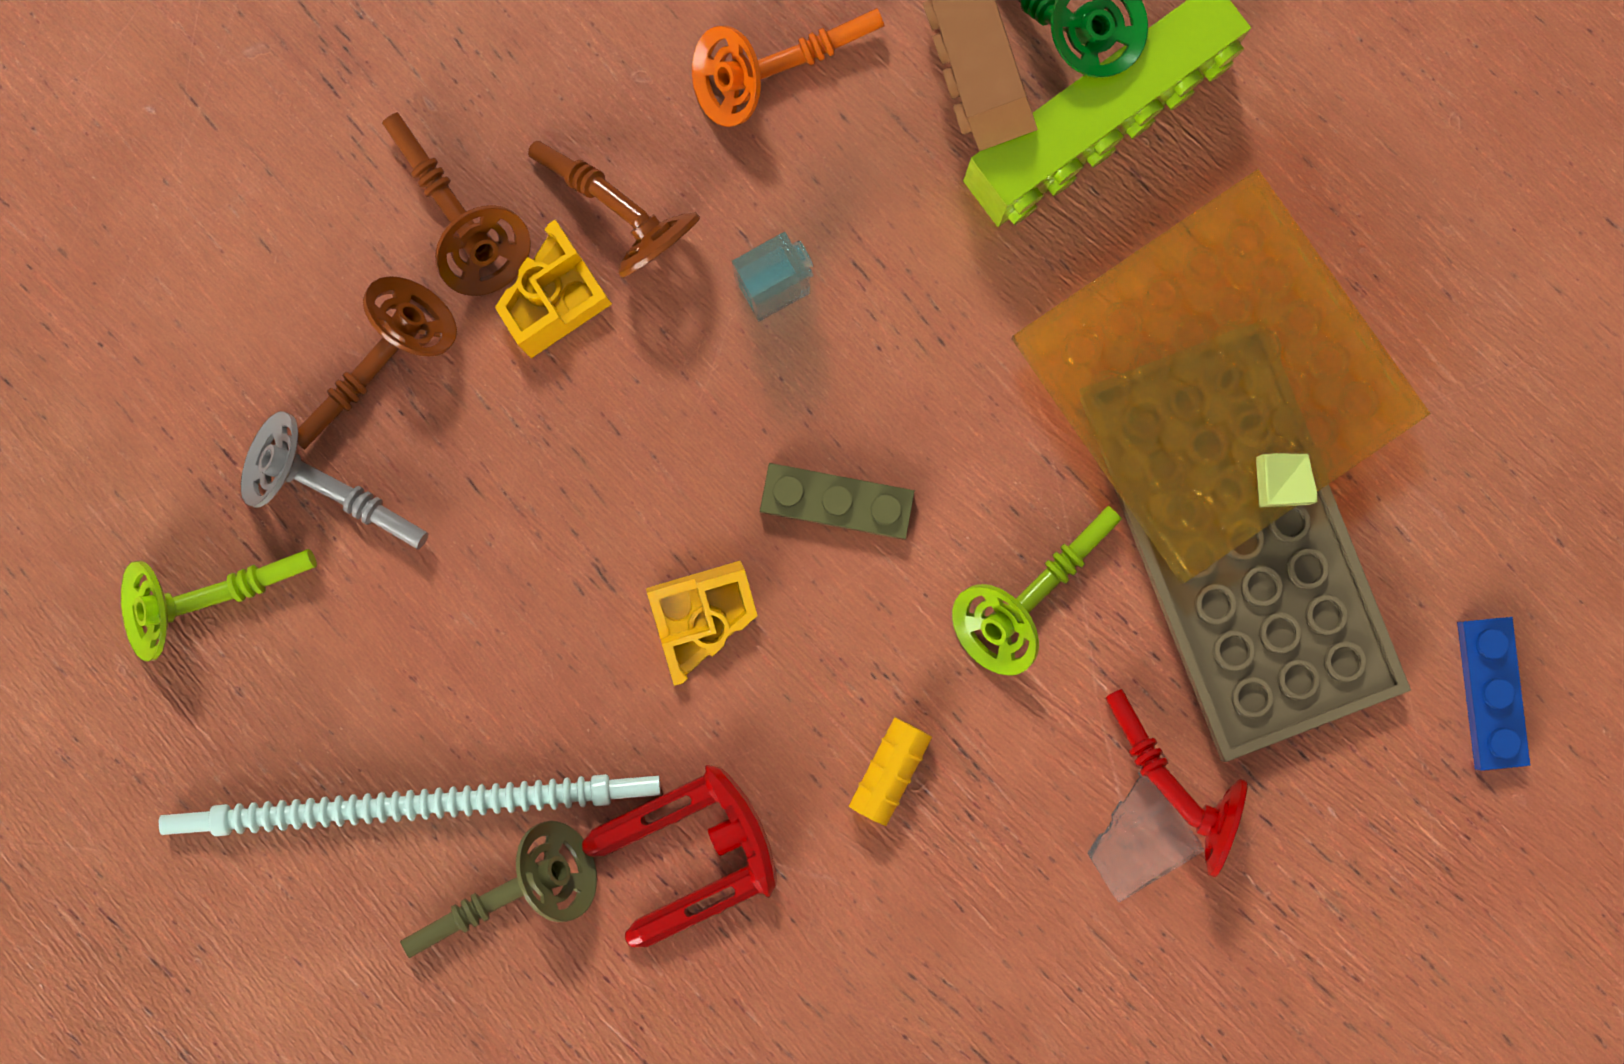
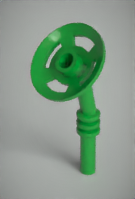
(1094, 29)

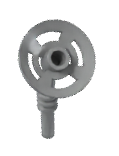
(285, 465)

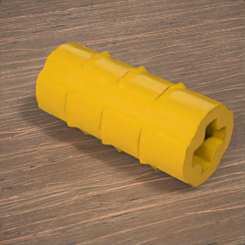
(890, 771)

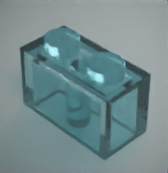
(773, 275)

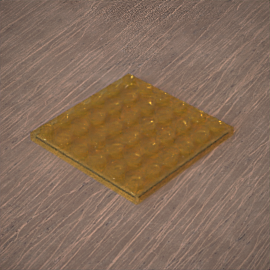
(1209, 355)

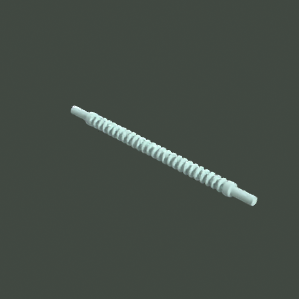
(223, 819)

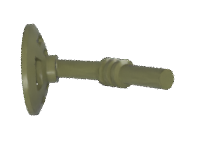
(531, 876)

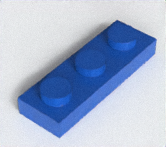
(1493, 693)

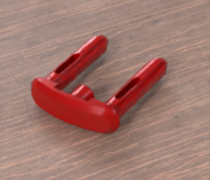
(741, 829)

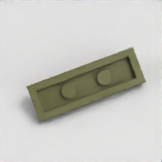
(837, 501)

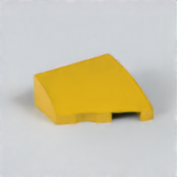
(550, 295)
(700, 614)

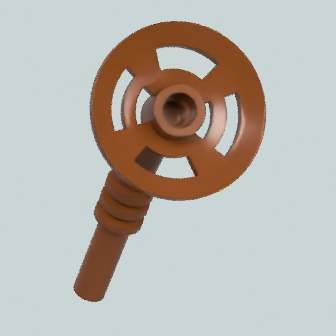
(650, 234)
(472, 236)
(396, 335)

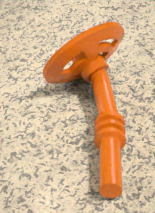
(747, 75)

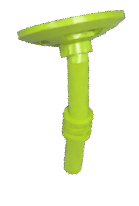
(161, 608)
(1007, 618)

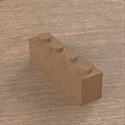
(980, 70)

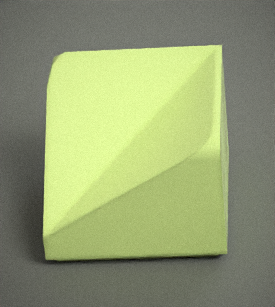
(1285, 480)

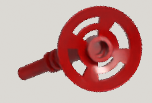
(1216, 823)

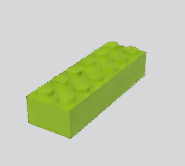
(1097, 112)

